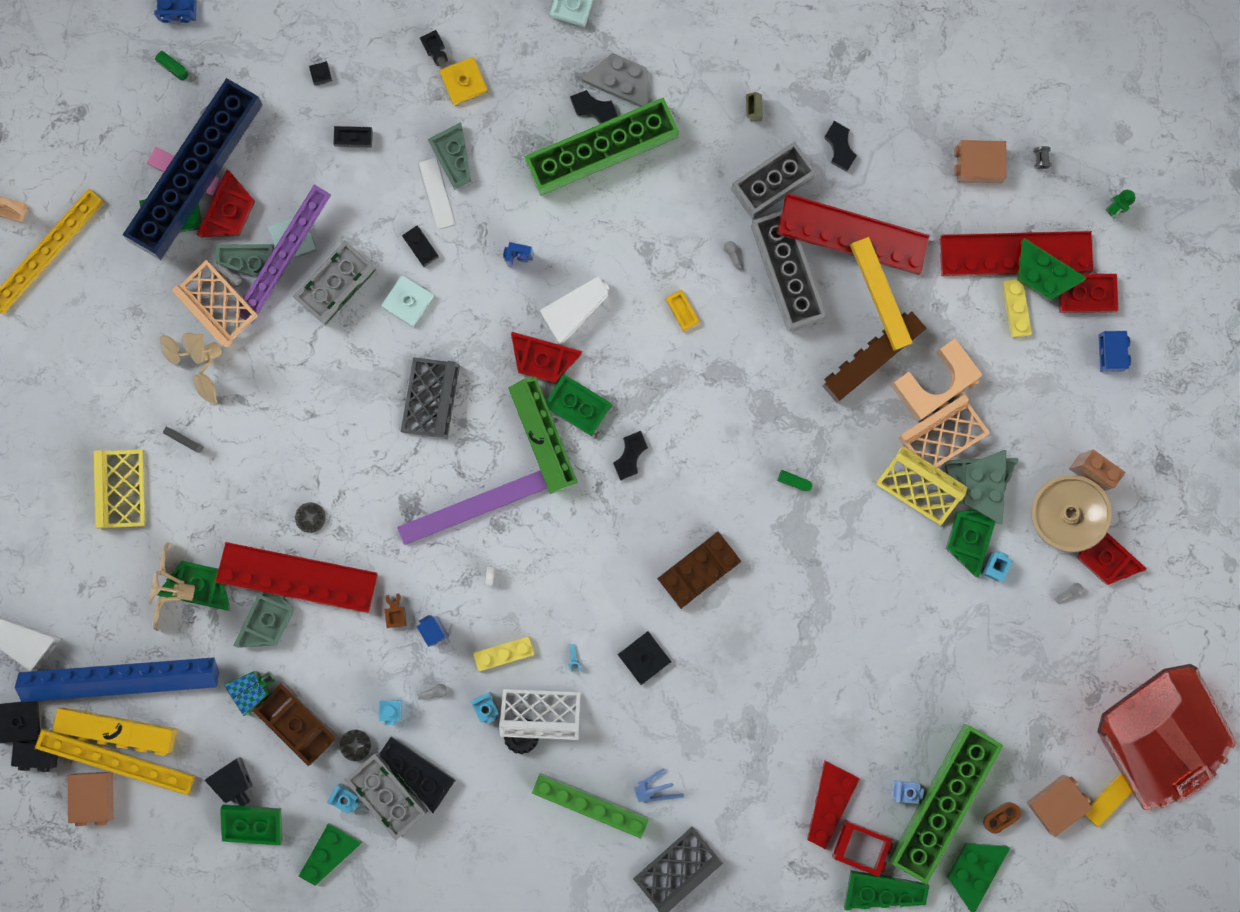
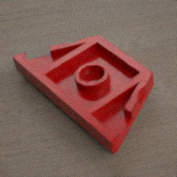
(227, 210)
(542, 358)
(1110, 561)

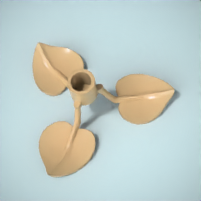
(195, 348)
(181, 591)

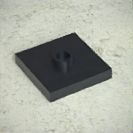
(644, 658)
(19, 721)

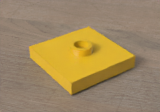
(463, 81)

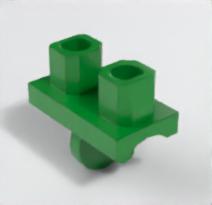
(1121, 202)

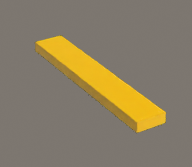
(881, 293)

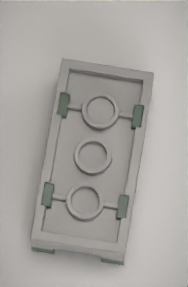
(334, 282)
(386, 795)

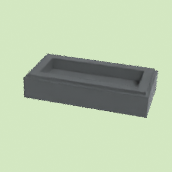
(183, 439)

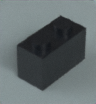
(26, 757)

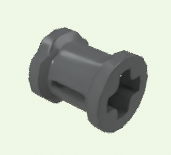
(1042, 157)

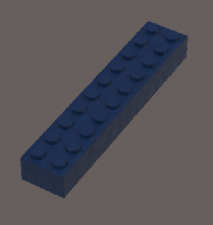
(193, 169)

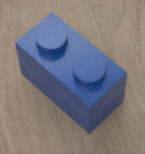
(1114, 351)
(432, 630)

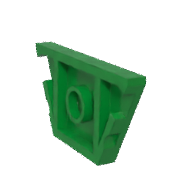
(1044, 272)
(970, 539)
(206, 590)
(975, 871)

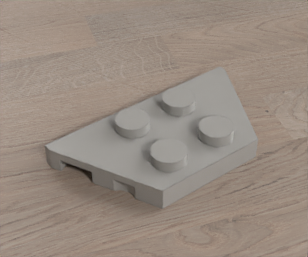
(620, 78)

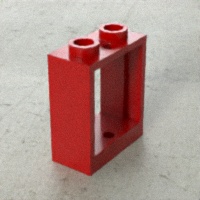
(843, 841)

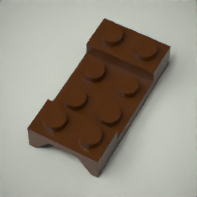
(699, 570)
(295, 724)

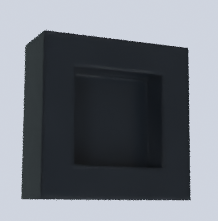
(320, 73)

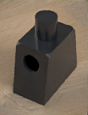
(231, 782)

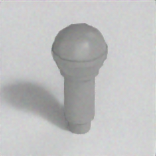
(730, 248)
(234, 279)
(1075, 590)
(439, 690)

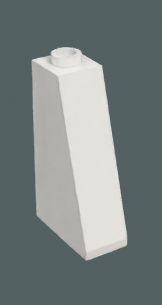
(571, 310)
(26, 644)

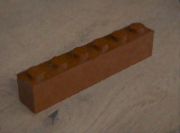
(868, 361)

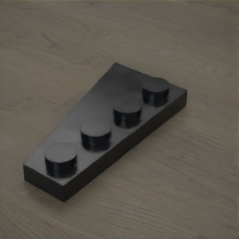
(421, 775)

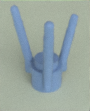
(645, 791)

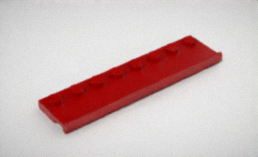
(839, 228)
(1001, 251)
(296, 577)

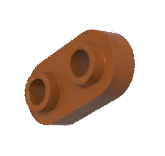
(1001, 818)

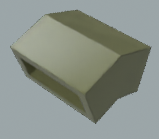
(757, 98)

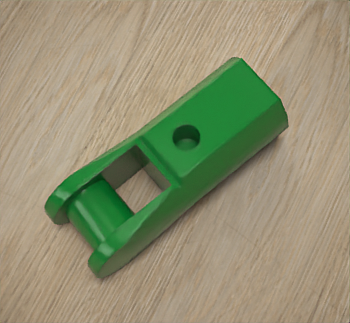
(171, 65)
(794, 481)

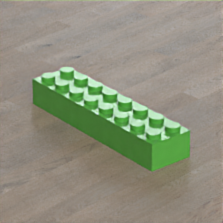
(601, 146)
(945, 803)

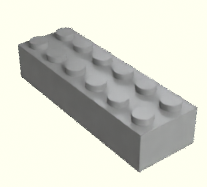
(788, 274)

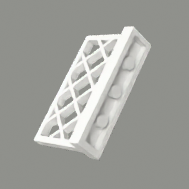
(541, 729)

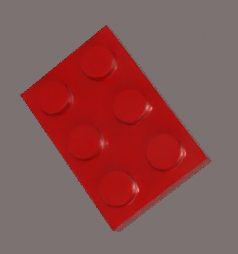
(1093, 295)

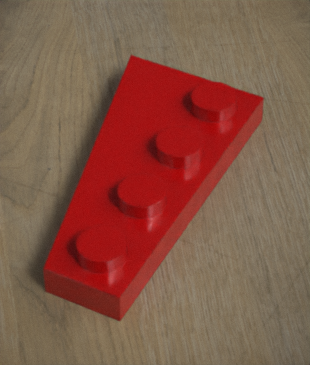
(831, 800)

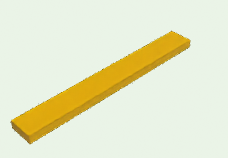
(48, 249)
(115, 761)

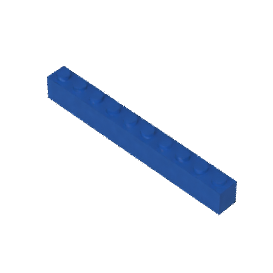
(117, 679)

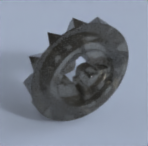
(318, 519)
(348, 751)

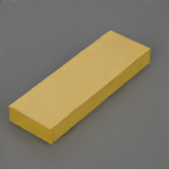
(1108, 800)

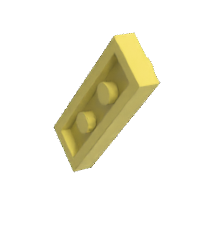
(1016, 308)
(503, 653)

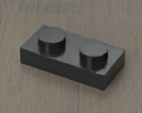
(352, 136)
(420, 246)

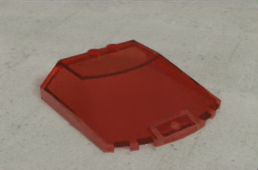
(1167, 737)

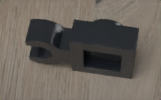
(433, 45)

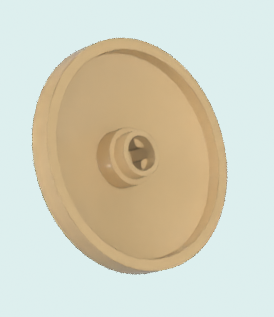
(1071, 513)

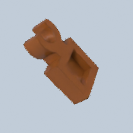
(395, 615)

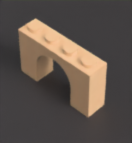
(962, 372)

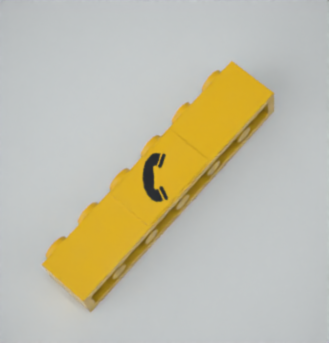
(115, 730)

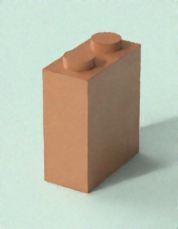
(980, 161)
(1098, 469)
(90, 798)
(1060, 805)

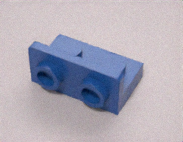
(176, 10)
(520, 251)

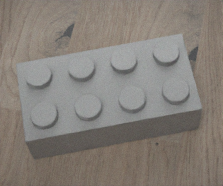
(773, 180)

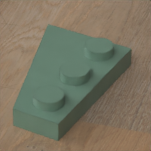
(452, 155)
(244, 257)

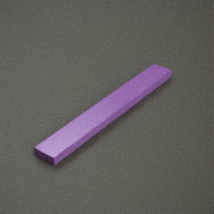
(285, 250)
(472, 507)

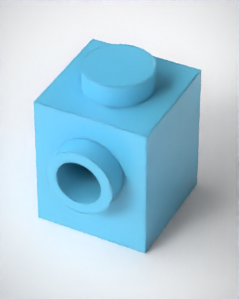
(390, 711)

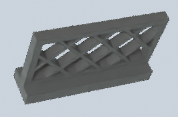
(445, 403)
(688, 885)

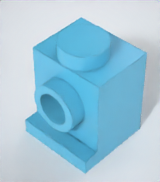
(1004, 565)
(485, 700)
(343, 791)

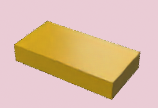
(682, 310)

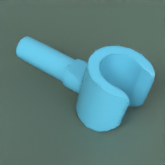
(573, 658)

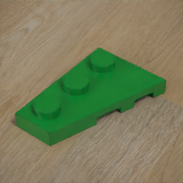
(328, 853)

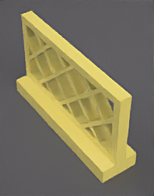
(932, 475)
(101, 489)

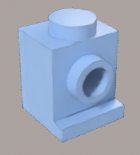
(900, 792)

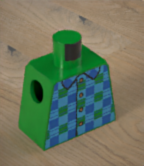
(249, 690)

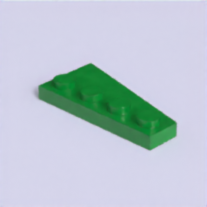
(869, 891)

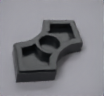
(587, 105)
(838, 139)
(627, 464)

